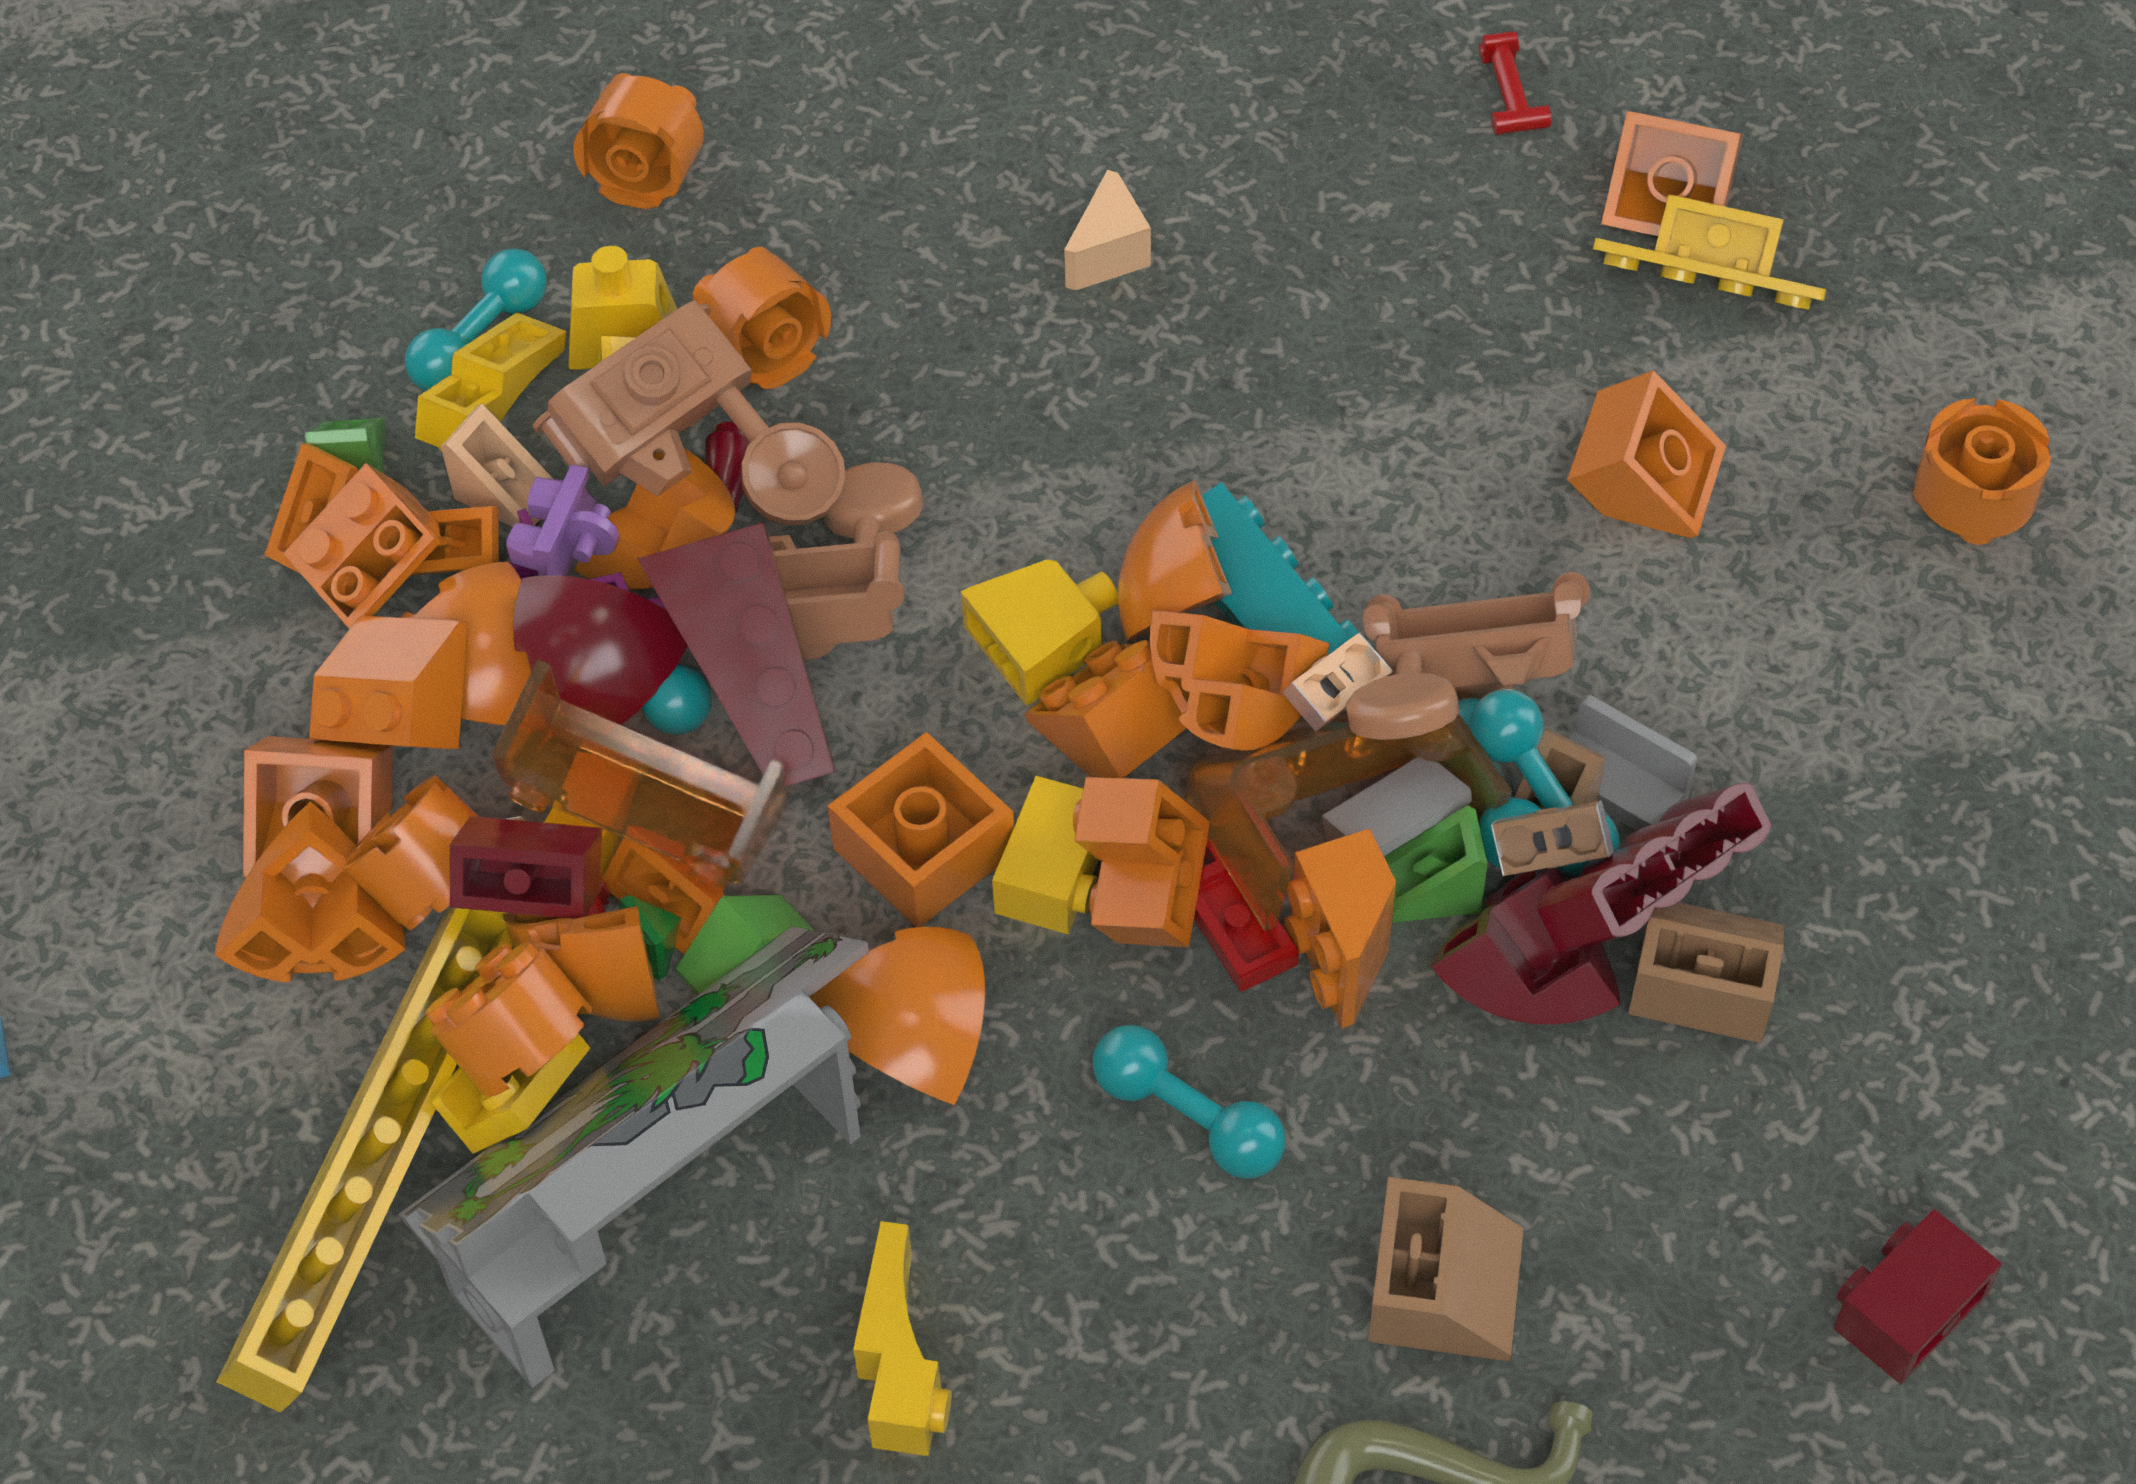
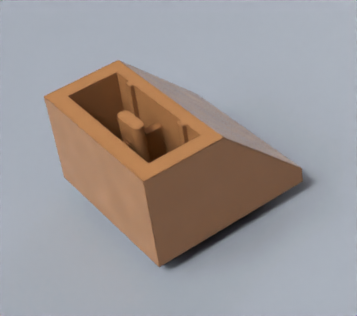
(1708, 971)
(1445, 1272)

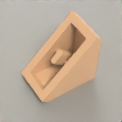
(1109, 237)
(490, 466)

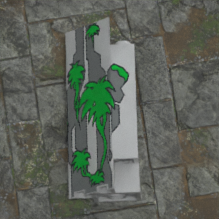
(528, 1211)

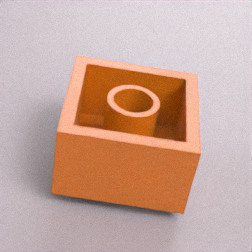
(921, 829)

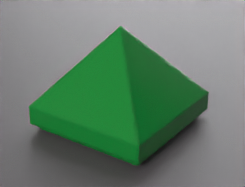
(659, 933)

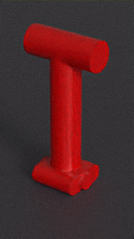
(1501, 51)

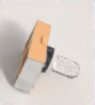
(1331, 681)

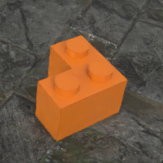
(1149, 858)

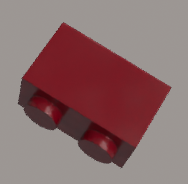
(525, 867)
(1915, 1294)

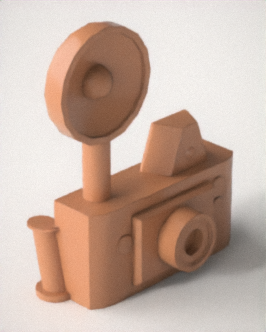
(664, 384)
(851, 588)
(1463, 650)

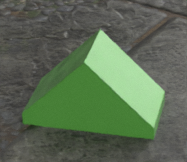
(352, 440)
(1440, 870)
(733, 934)

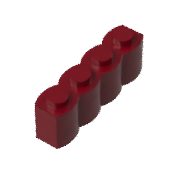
(1654, 868)

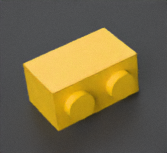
(1043, 870)

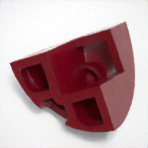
(600, 640)
(1512, 966)

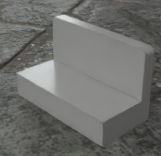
(1641, 769)
(1400, 805)

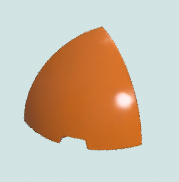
(651, 524)
(1170, 563)
(493, 668)
(1230, 676)
(306, 911)
(601, 958)
(914, 1008)

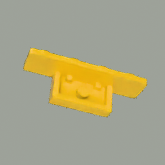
(1718, 244)

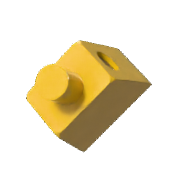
(613, 300)
(1037, 623)

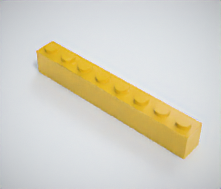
(357, 1176)

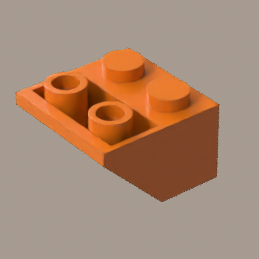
(364, 544)
(1109, 711)
(1342, 918)

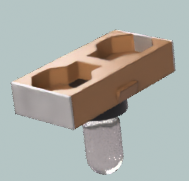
(1552, 838)

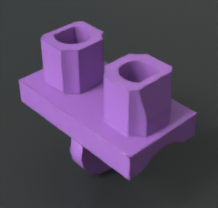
(571, 529)

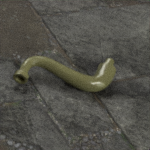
(1409, 1451)

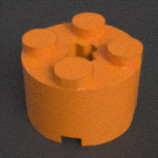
(639, 140)
(766, 315)
(1982, 469)
(408, 853)
(508, 1016)

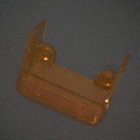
(636, 785)
(1250, 786)

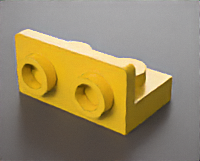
(488, 1120)

